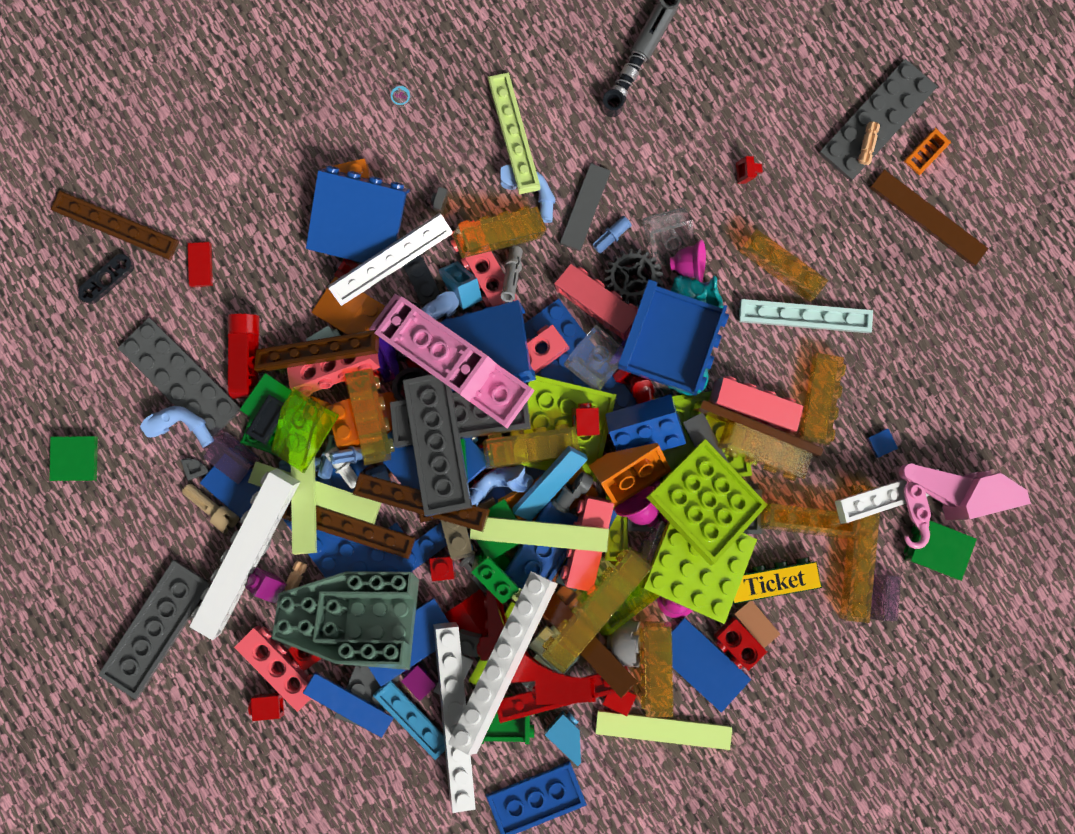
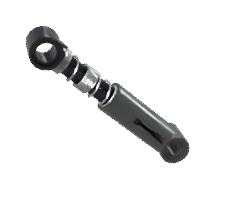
(640, 53)

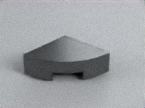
(194, 468)

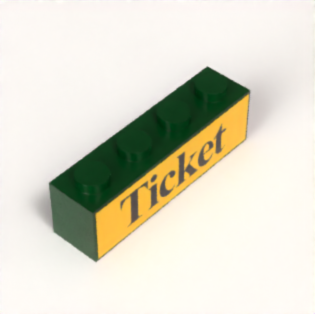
(778, 580)

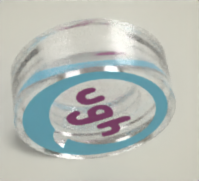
(400, 96)

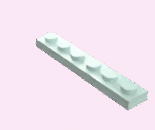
(805, 316)

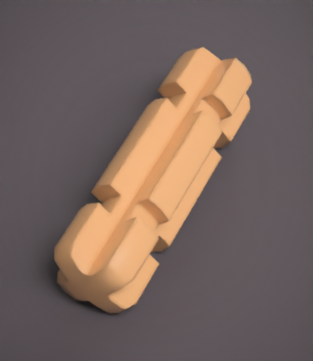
(869, 143)
(296, 576)

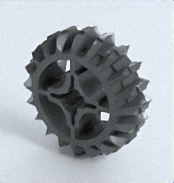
(619, 267)

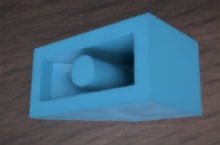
(462, 283)
(566, 736)

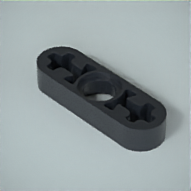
(113, 263)

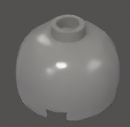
(626, 644)

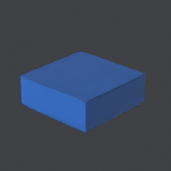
(882, 443)

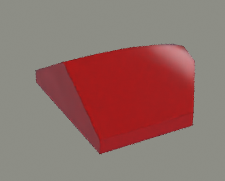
(470, 614)

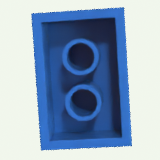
(646, 424)

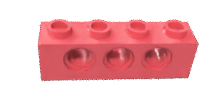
(492, 274)
(555, 343)
(325, 374)
(281, 681)

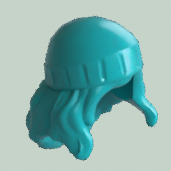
(697, 290)

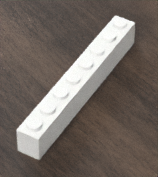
(244, 554)
(502, 664)
(452, 706)

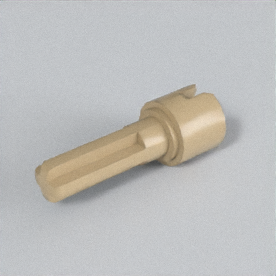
(219, 516)

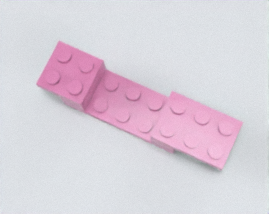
(452, 360)

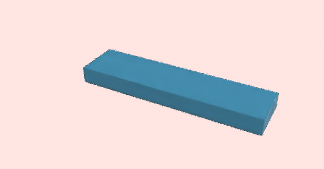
(549, 483)
(411, 718)

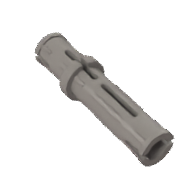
(513, 267)

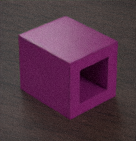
(265, 585)
(419, 681)

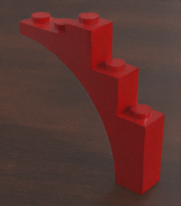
(549, 685)

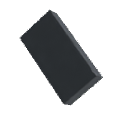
(266, 420)

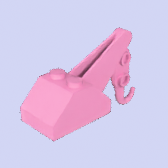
(962, 496)

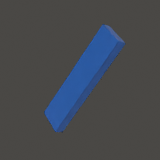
(348, 704)

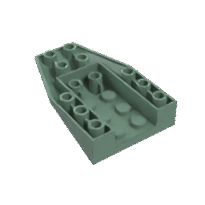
(352, 618)

